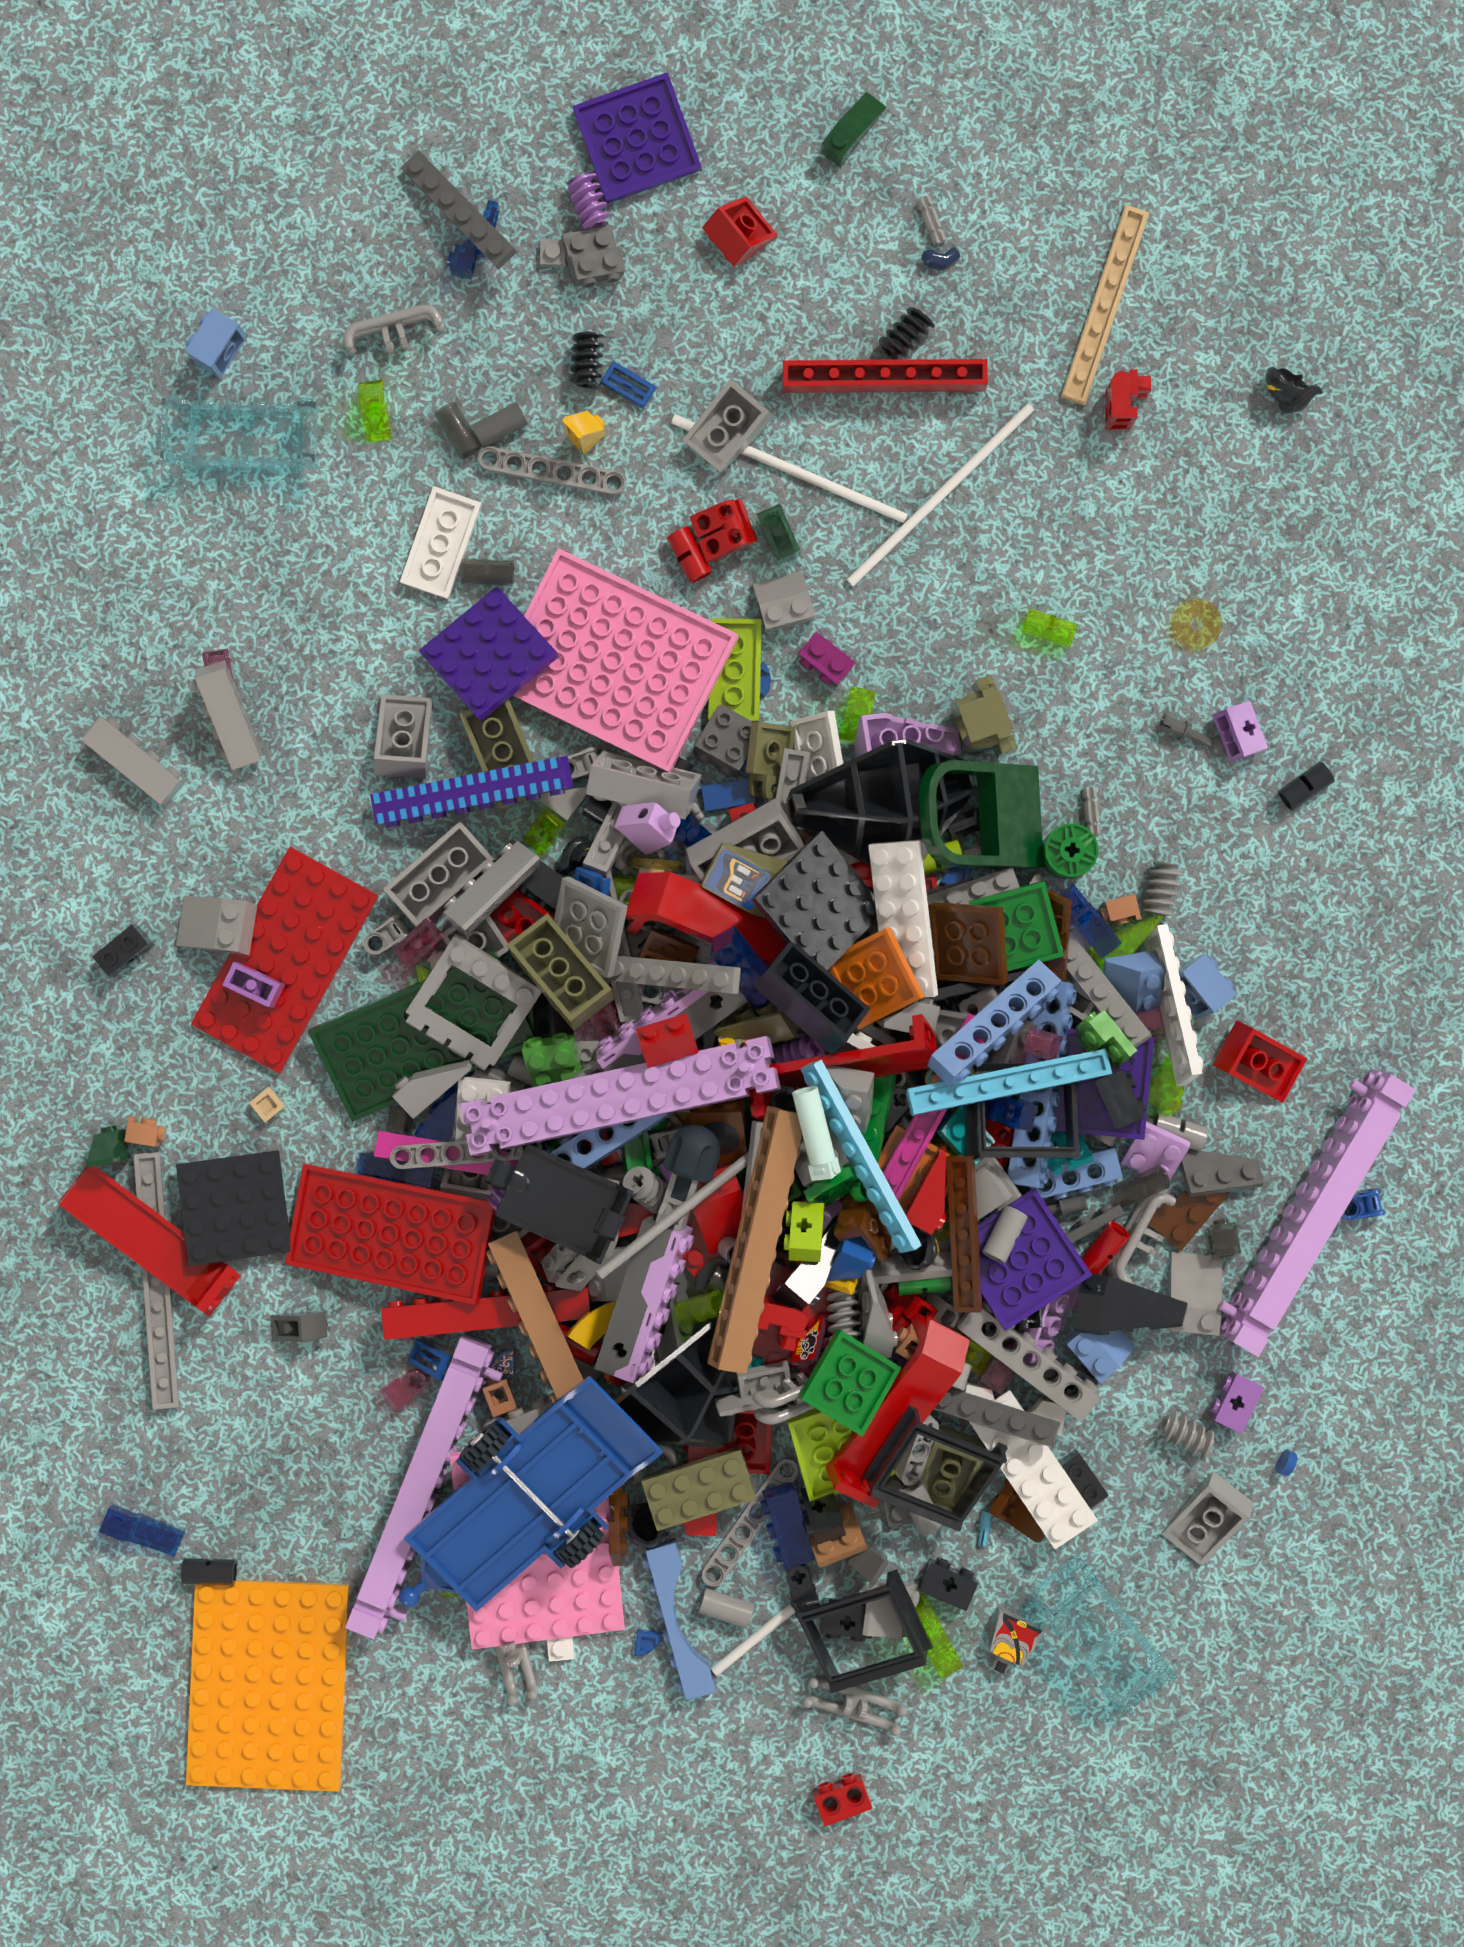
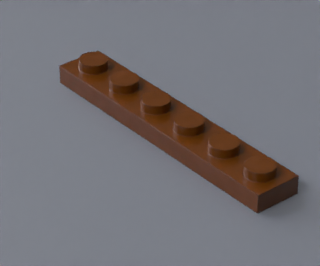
(964, 1233)

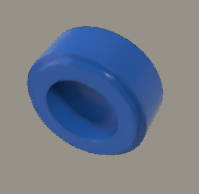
(1286, 1463)

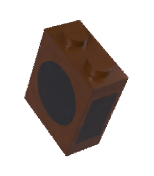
(729, 1125)

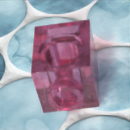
(1042, 1043)

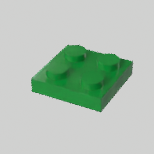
(832, 1189)

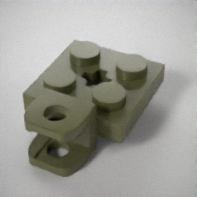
(766, 765)

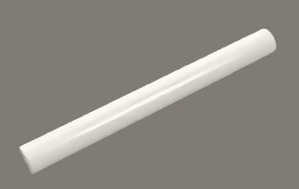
(752, 1640)

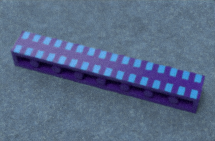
(472, 790)

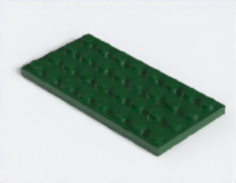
(376, 1047)

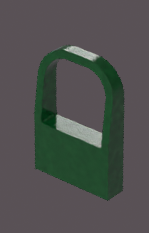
(1006, 815)

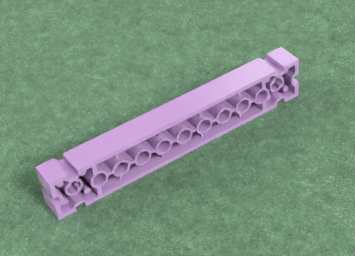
(619, 1096)
(1315, 1210)
(417, 1493)

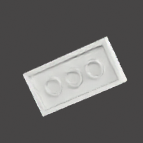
(441, 543)

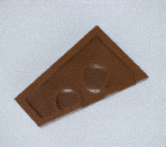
(617, 1545)

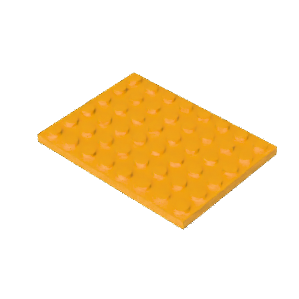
(268, 1685)

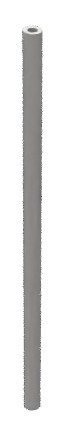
(672, 1217)

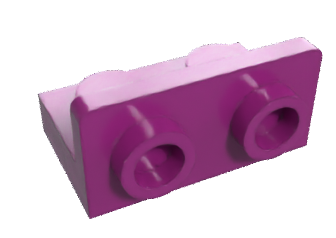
(825, 659)

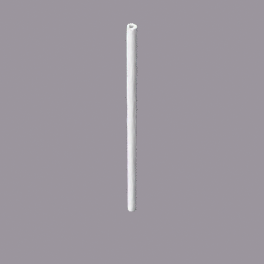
(809, 477)
(951, 484)

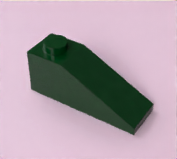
(851, 129)
(108, 1147)

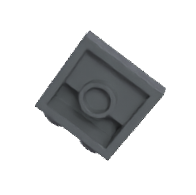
(593, 256)

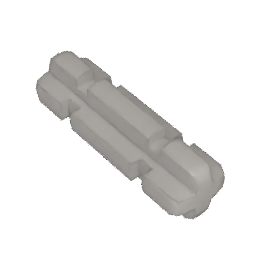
(931, 220)
(1091, 811)

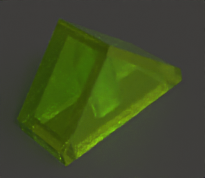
(544, 831)

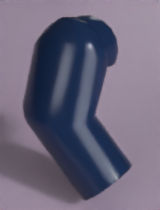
(940, 261)

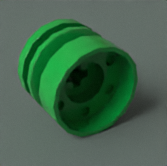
(1058, 860)

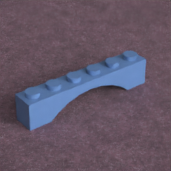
(694, 1670)

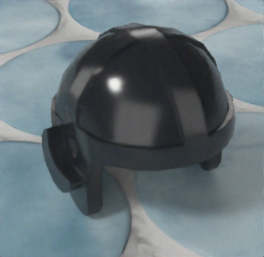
(643, 1529)

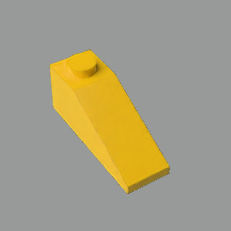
(584, 430)

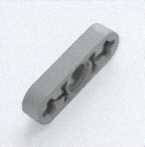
(912, 1471)

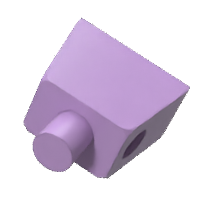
(647, 826)

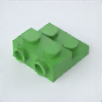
(1102, 1033)
(551, 1058)

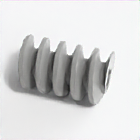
(1162, 889)
(646, 1187)
(844, 1312)
(1187, 1434)

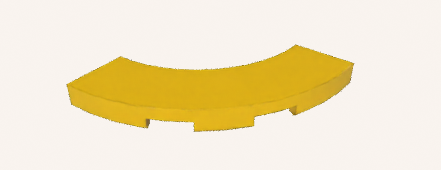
(593, 1325)

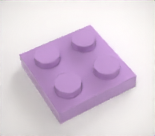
(1156, 1149)

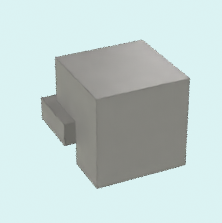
(993, 1187)

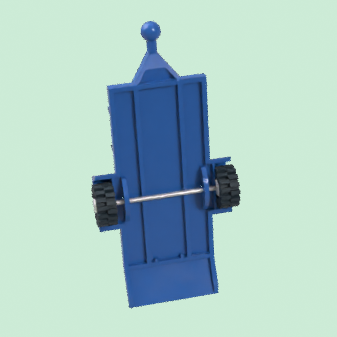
(517, 1503)

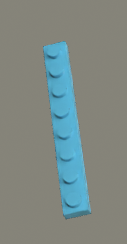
(1009, 1082)
(861, 1157)

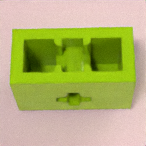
(808, 1244)

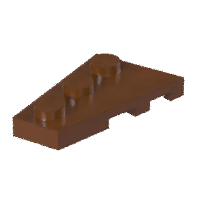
(1062, 913)
(1186, 1217)

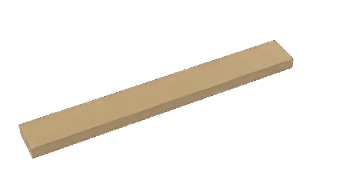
(1105, 305)

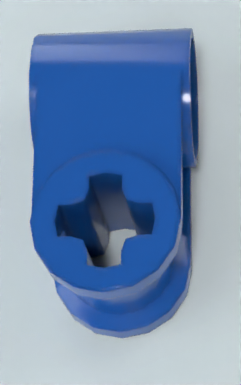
(1365, 1205)

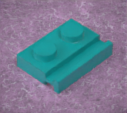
(954, 1132)

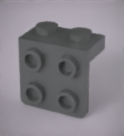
(724, 742)

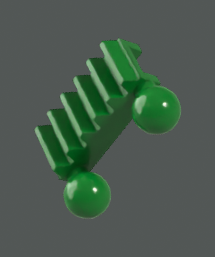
(638, 1152)

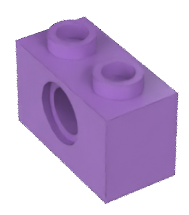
(253, 984)

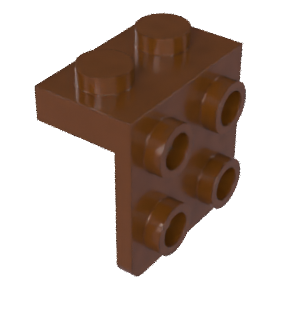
(863, 1220)
(1011, 1509)

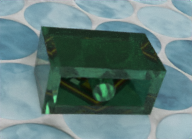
(778, 534)

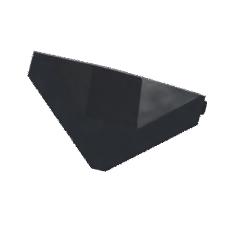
(877, 798)
(678, 1397)

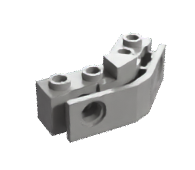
(570, 1268)

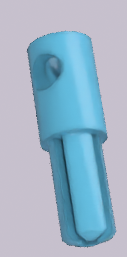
(985, 1524)

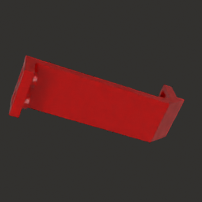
(697, 911)
(880, 1060)
(146, 1238)
(919, 1384)

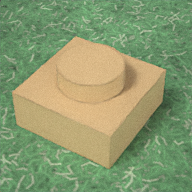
(267, 1104)

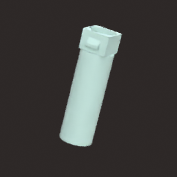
(815, 1134)

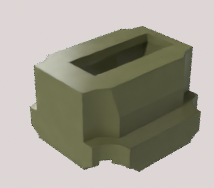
(984, 720)

